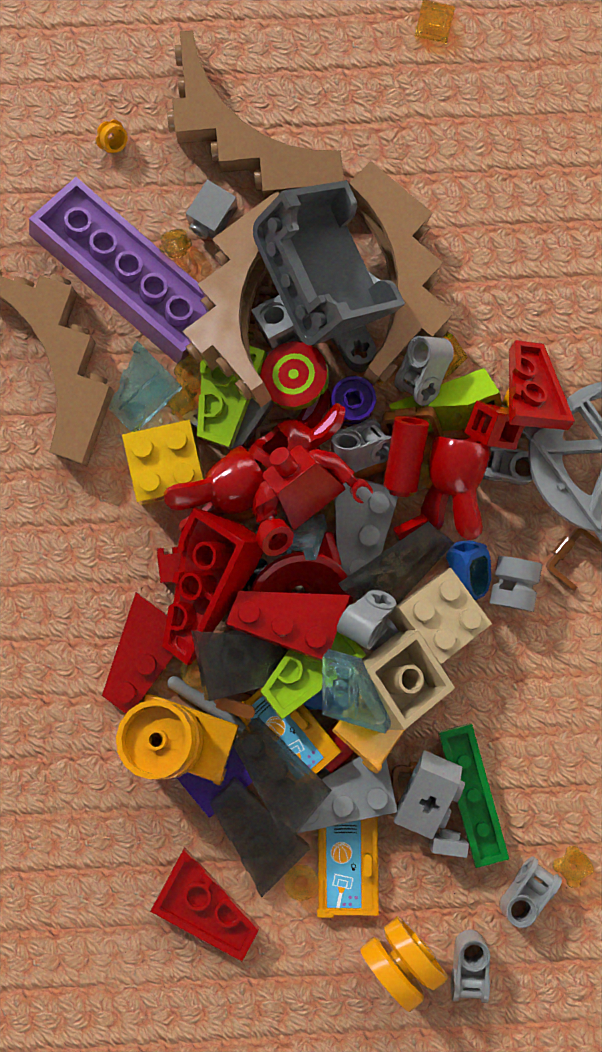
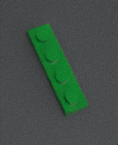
(476, 801)

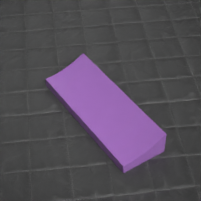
(120, 266)

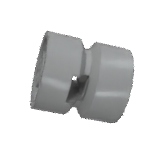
(518, 571)

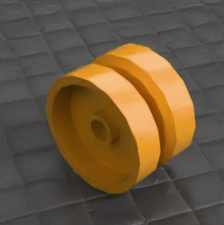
(139, 740)
(400, 966)

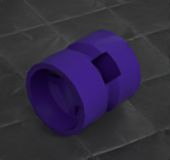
(357, 397)

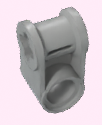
(352, 340)
(423, 367)
(360, 445)
(503, 466)
(367, 618)
(531, 891)
(470, 973)

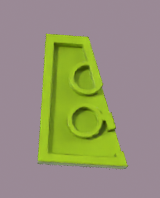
(221, 403)
(300, 677)

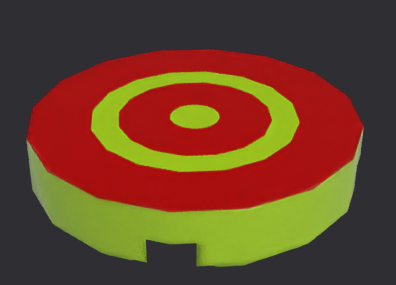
(295, 375)

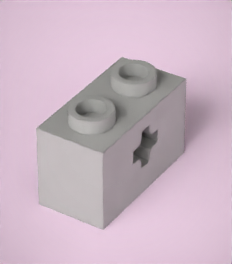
(429, 795)

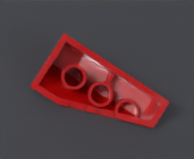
(213, 567)

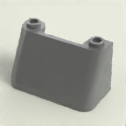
(318, 263)

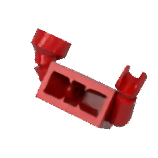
(298, 488)

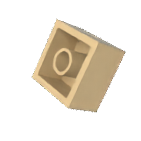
(442, 614)
(407, 677)

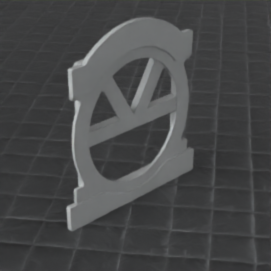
(548, 470)

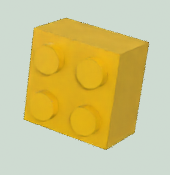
(162, 459)

